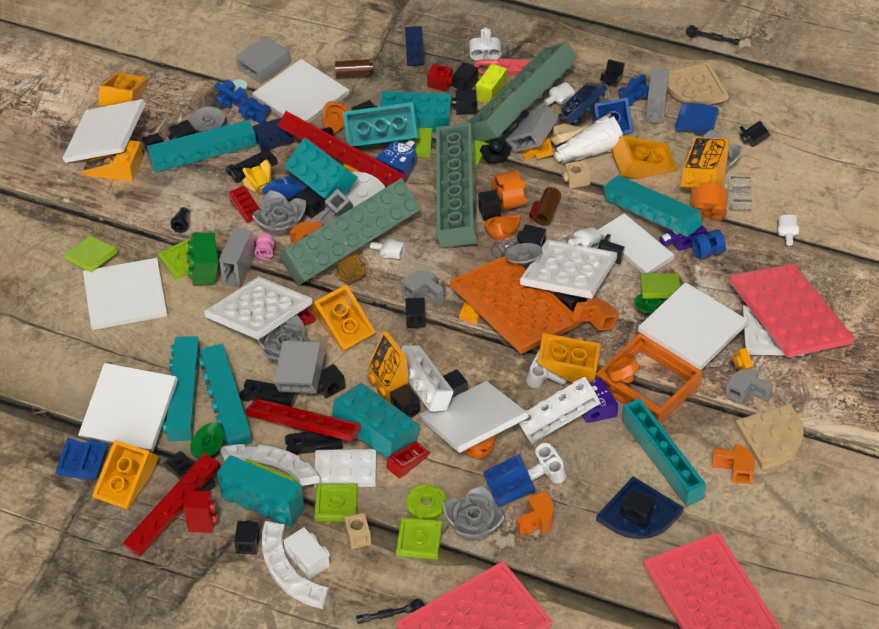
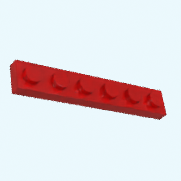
(303, 419)
(171, 505)

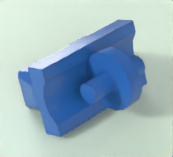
(636, 89)
(227, 96)
(252, 109)

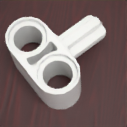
(485, 46)
(542, 374)
(548, 464)

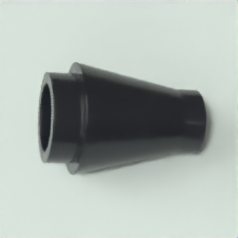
(180, 221)

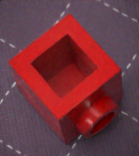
(440, 77)

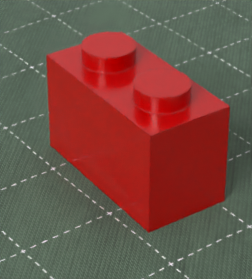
(200, 511)

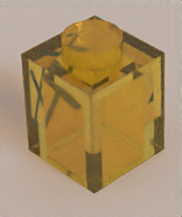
(351, 269)

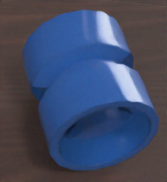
(710, 243)

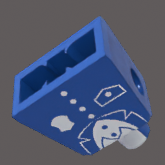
(400, 157)

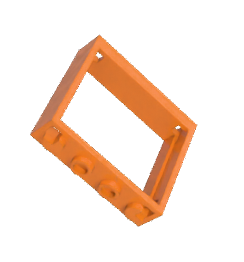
(667, 359)

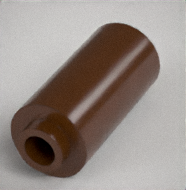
(353, 68)
(547, 206)

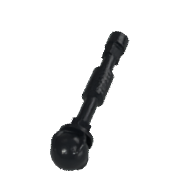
(692, 31)
(497, 144)
(413, 606)

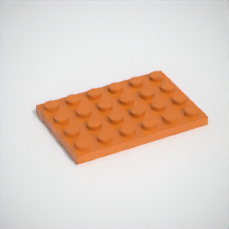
(513, 309)

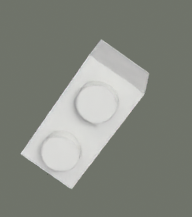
(307, 553)

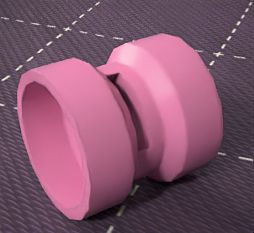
(265, 245)

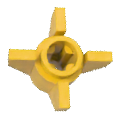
(257, 176)

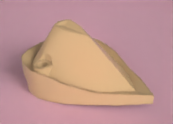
(564, 132)

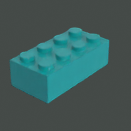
(432, 108)
(381, 125)
(319, 170)
(381, 423)
(260, 491)

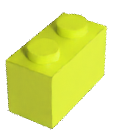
(491, 83)

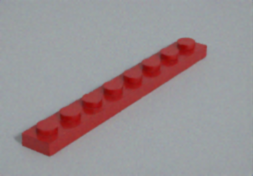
(340, 149)

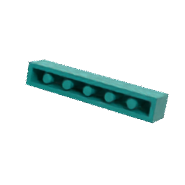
(201, 146)
(653, 205)
(225, 395)
(182, 405)
(663, 452)

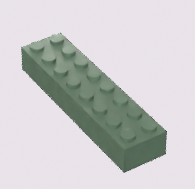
(522, 91)
(456, 185)
(349, 232)

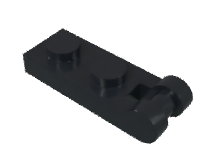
(236, 171)
(266, 392)
(311, 442)
(185, 464)

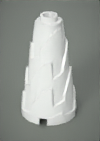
(595, 139)

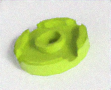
(425, 492)

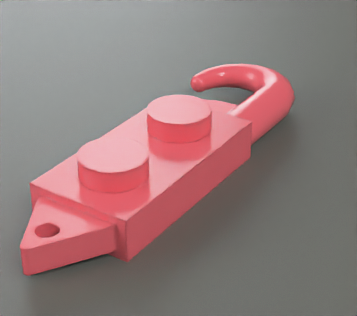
(513, 65)

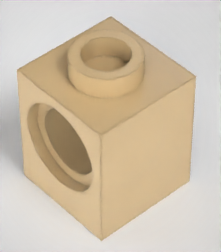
(577, 174)
(359, 537)

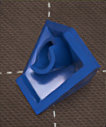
(287, 186)

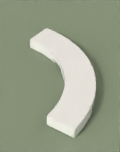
(276, 457)
(284, 573)

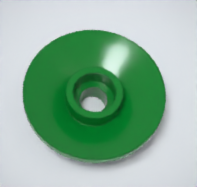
(647, 305)
(207, 440)

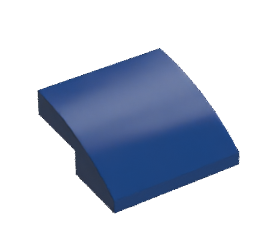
(696, 118)
(81, 459)
(509, 480)

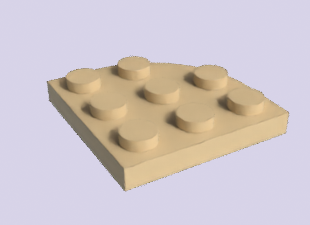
(696, 85)
(772, 435)

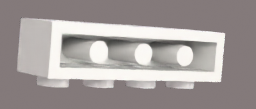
(427, 380)
(559, 410)

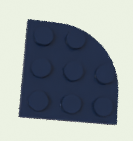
(581, 102)
(664, 515)

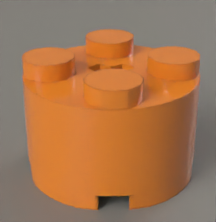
(510, 189)
(710, 201)

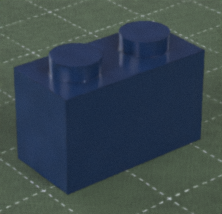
(414, 46)
(271, 136)

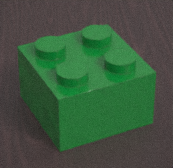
(202, 259)

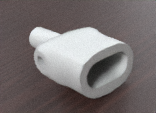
(559, 94)
(788, 227)
(585, 237)
(390, 248)

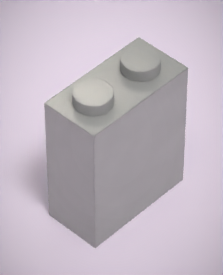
(263, 59)
(657, 95)
(532, 129)
(237, 257)
(299, 366)

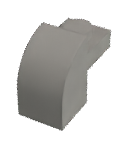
(337, 205)
(423, 284)
(746, 383)

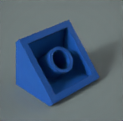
(619, 109)

